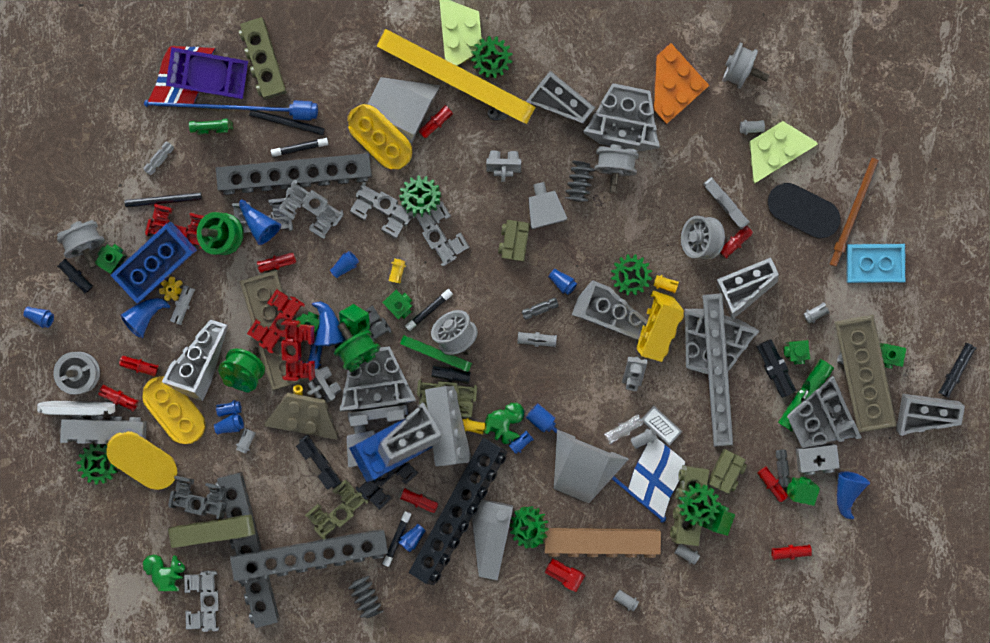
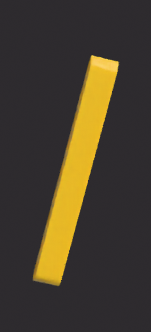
(456, 76)

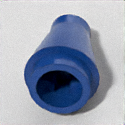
(344, 264)
(564, 282)
(41, 317)
(229, 425)
(411, 538)

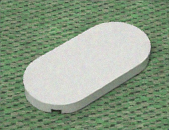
(75, 407)

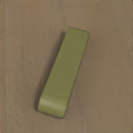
(211, 531)

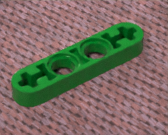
(435, 353)

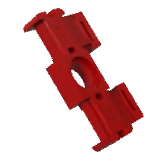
(161, 218)
(271, 337)
(293, 366)

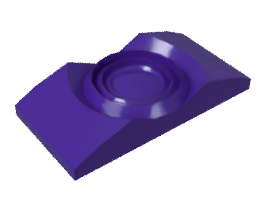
(206, 73)

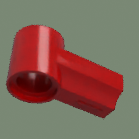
(570, 577)

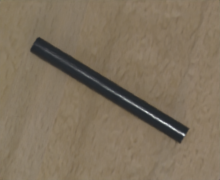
(287, 122)
(163, 199)

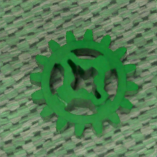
(492, 64)
(411, 196)
(636, 267)
(92, 458)
(701, 497)
(529, 527)

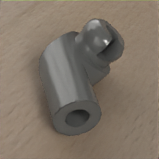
(495, 114)

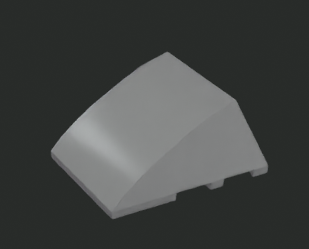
(404, 103)
(625, 119)
(737, 336)
(376, 385)
(823, 417)
(582, 468)

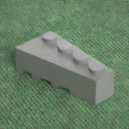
(446, 414)
(98, 429)

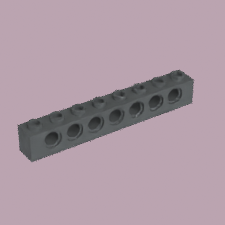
(226, 174)
(240, 561)
(270, 614)

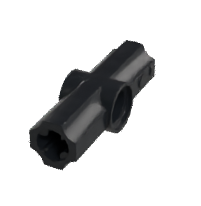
(776, 368)

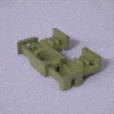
(464, 395)
(327, 524)

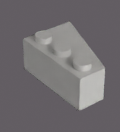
(561, 98)
(747, 285)
(927, 413)
(410, 437)

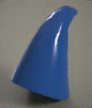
(261, 226)
(138, 316)
(328, 330)
(848, 489)

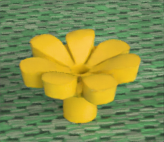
(175, 286)

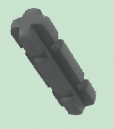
(540, 308)
(782, 467)

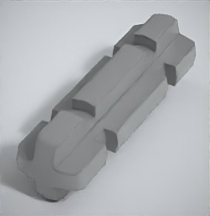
(158, 158)

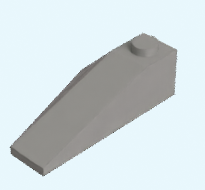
(605, 308)
(196, 366)
(490, 536)

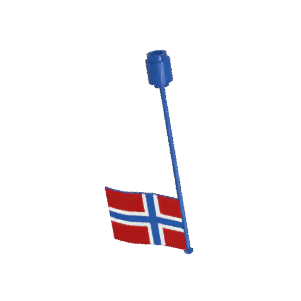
(169, 96)

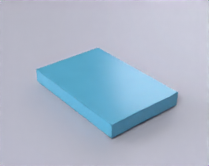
(875, 263)

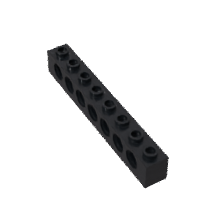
(449, 516)

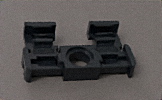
(309, 449)
(376, 493)

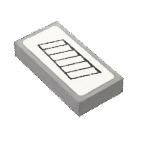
(661, 425)

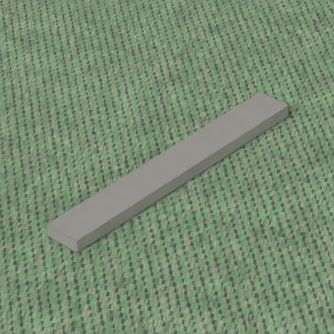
(717, 369)

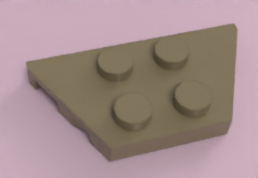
(304, 416)

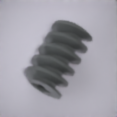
(579, 181)
(365, 597)

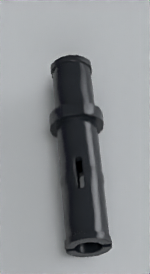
(957, 370)

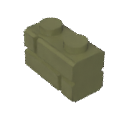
(514, 241)
(727, 471)

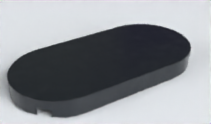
(803, 210)

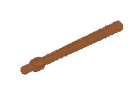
(840, 246)

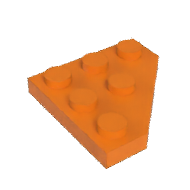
(675, 84)

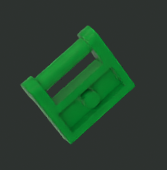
(204, 127)

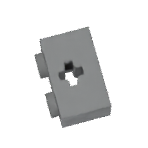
(806, 456)

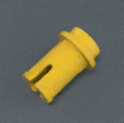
(397, 270)
(665, 283)
(473, 426)

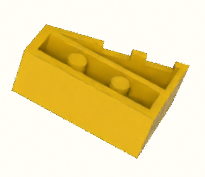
(661, 326)

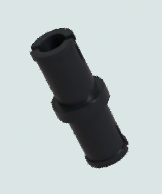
(75, 276)
(450, 374)

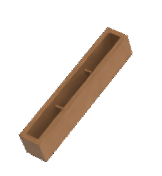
(602, 541)

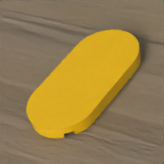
(379, 137)
(173, 411)
(141, 460)

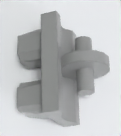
(503, 167)
(634, 373)
(327, 392)

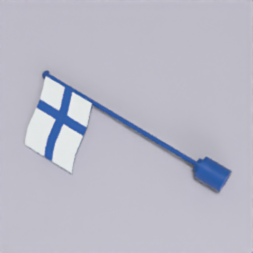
(652, 477)

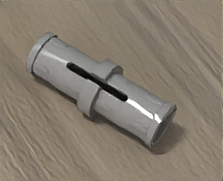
(182, 305)
(537, 339)

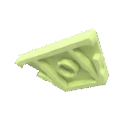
(460, 31)
(777, 148)

